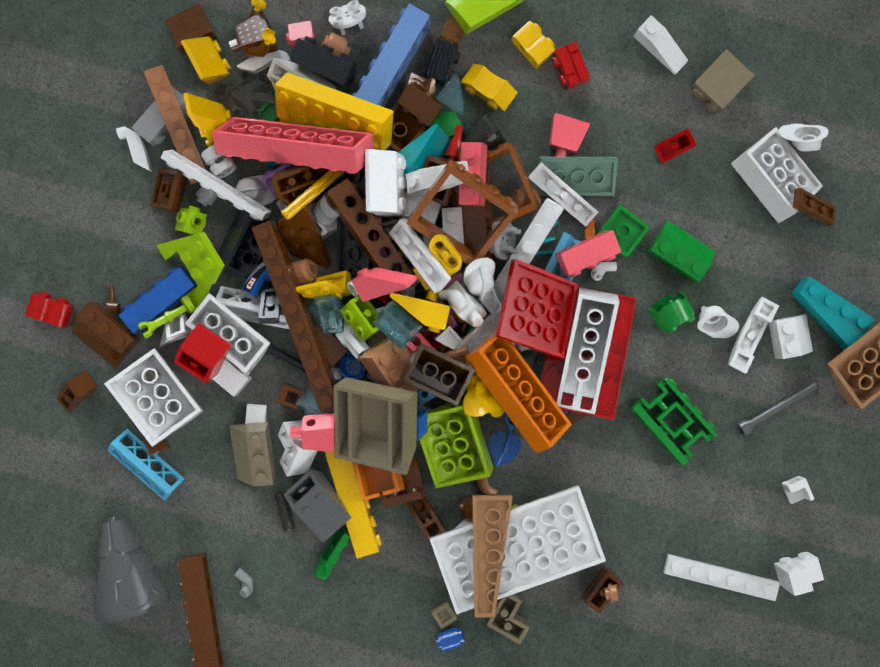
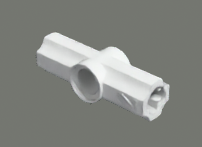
(351, 341)

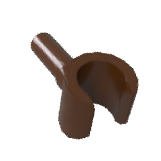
(111, 305)

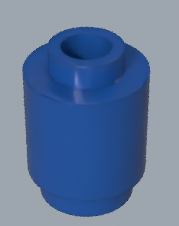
(450, 639)

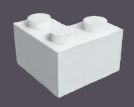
(451, 223)
(799, 573)

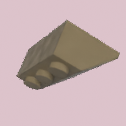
(253, 453)

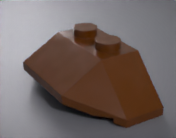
(294, 180)

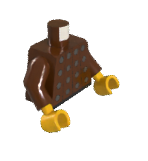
(255, 33)

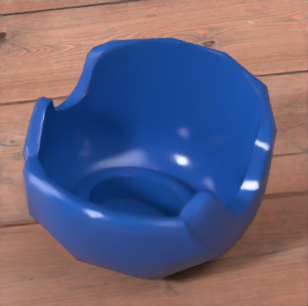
(351, 367)

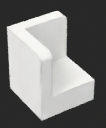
(797, 489)

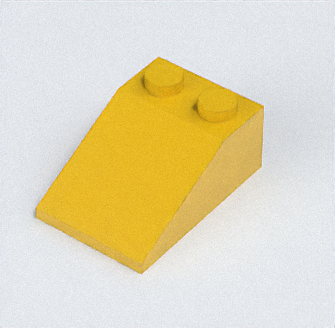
(207, 59)
(428, 313)

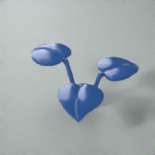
(504, 446)

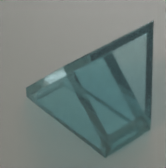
(453, 96)
(327, 312)
(308, 403)

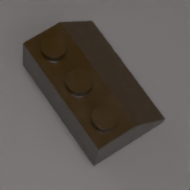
(437, 374)

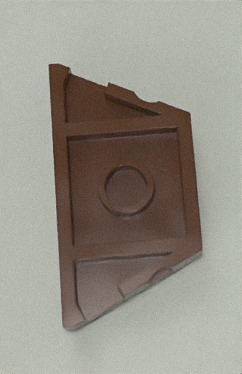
(304, 237)

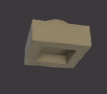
(444, 614)

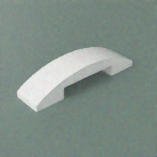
(751, 333)

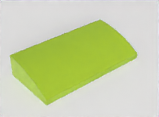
(476, 13)

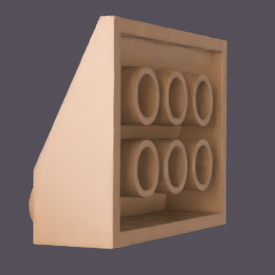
(858, 370)

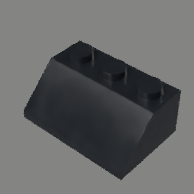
(324, 60)
(240, 249)

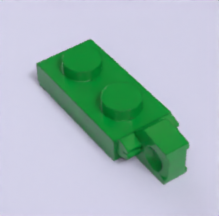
(331, 553)

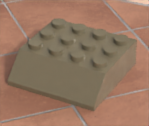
(375, 424)

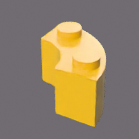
(489, 87)

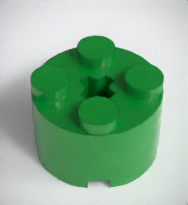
(671, 312)

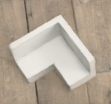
(295, 458)

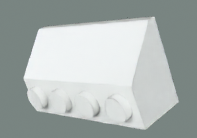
(247, 344)

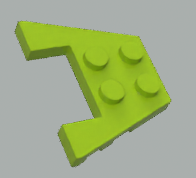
(200, 260)

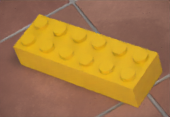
(320, 106)

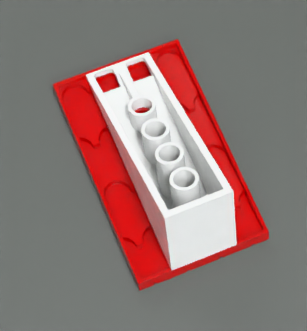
(594, 356)

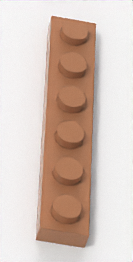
(173, 115)

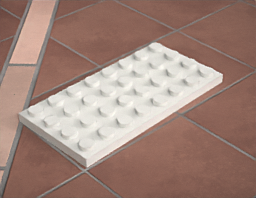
(542, 544)

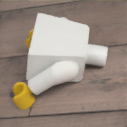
(463, 303)

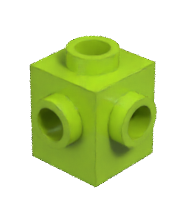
(190, 220)

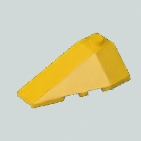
(206, 115)

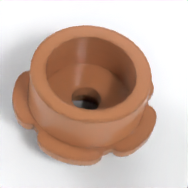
(612, 593)

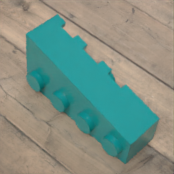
(835, 314)

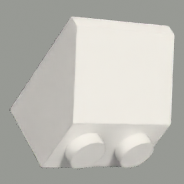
(790, 337)

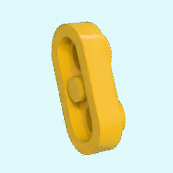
(444, 252)

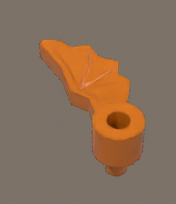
(590, 231)

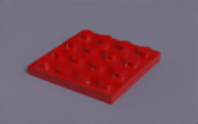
(537, 309)

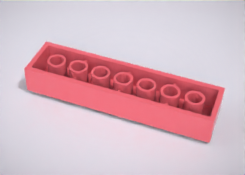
(293, 144)

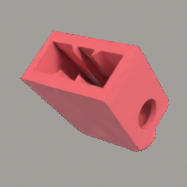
(566, 134)
(316, 432)

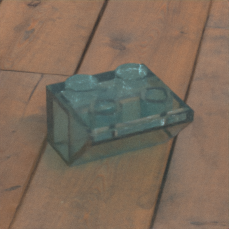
(398, 325)

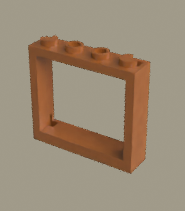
(502, 150)
(476, 183)

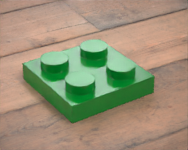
(627, 229)

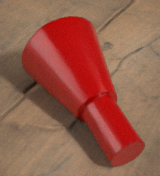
(452, 150)

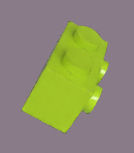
(361, 317)

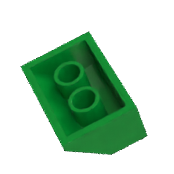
(681, 252)

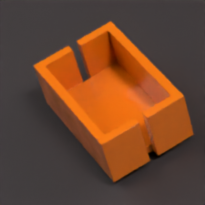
(377, 482)

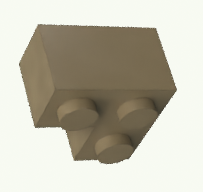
(506, 619)

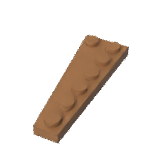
(490, 528)

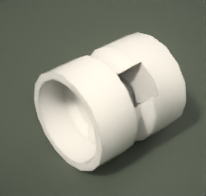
(220, 164)

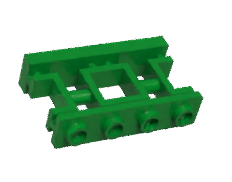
(661, 430)

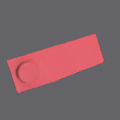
(380, 282)

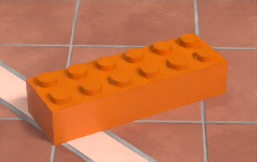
(519, 392)

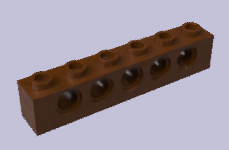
(360, 231)

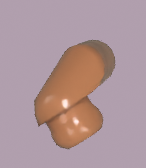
(484, 487)

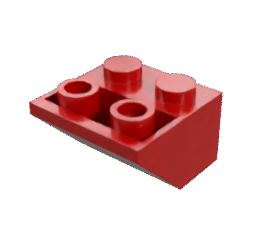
(202, 353)

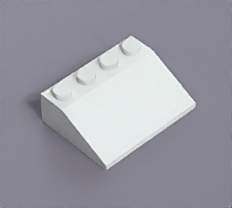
(774, 173)
(154, 397)

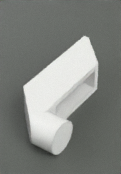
(257, 64)
(136, 146)

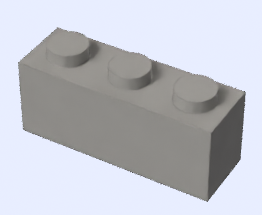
(151, 123)

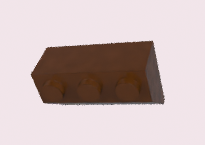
(104, 333)

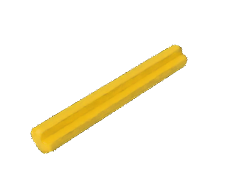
(312, 192)

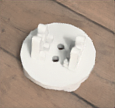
(347, 16)

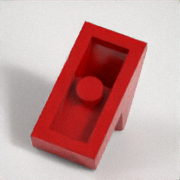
(675, 145)

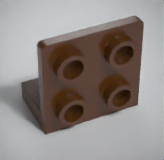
(189, 25)
(413, 487)

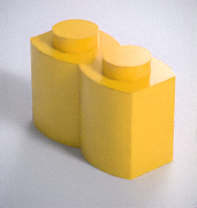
(533, 44)

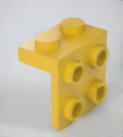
(327, 285)

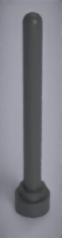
(748, 425)

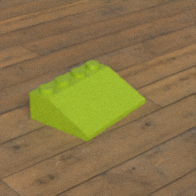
(455, 446)

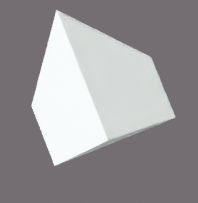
(175, 330)

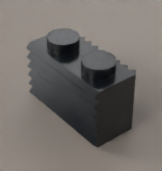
(442, 61)

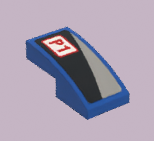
(255, 279)

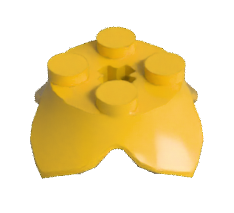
(479, 400)

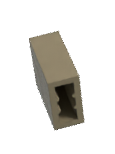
(721, 81)

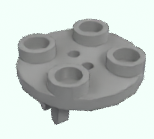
(506, 242)

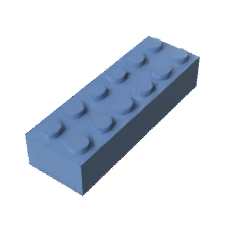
(394, 56)

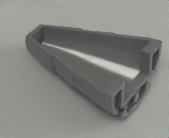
(125, 575)

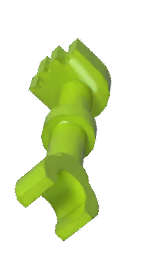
(187, 306)

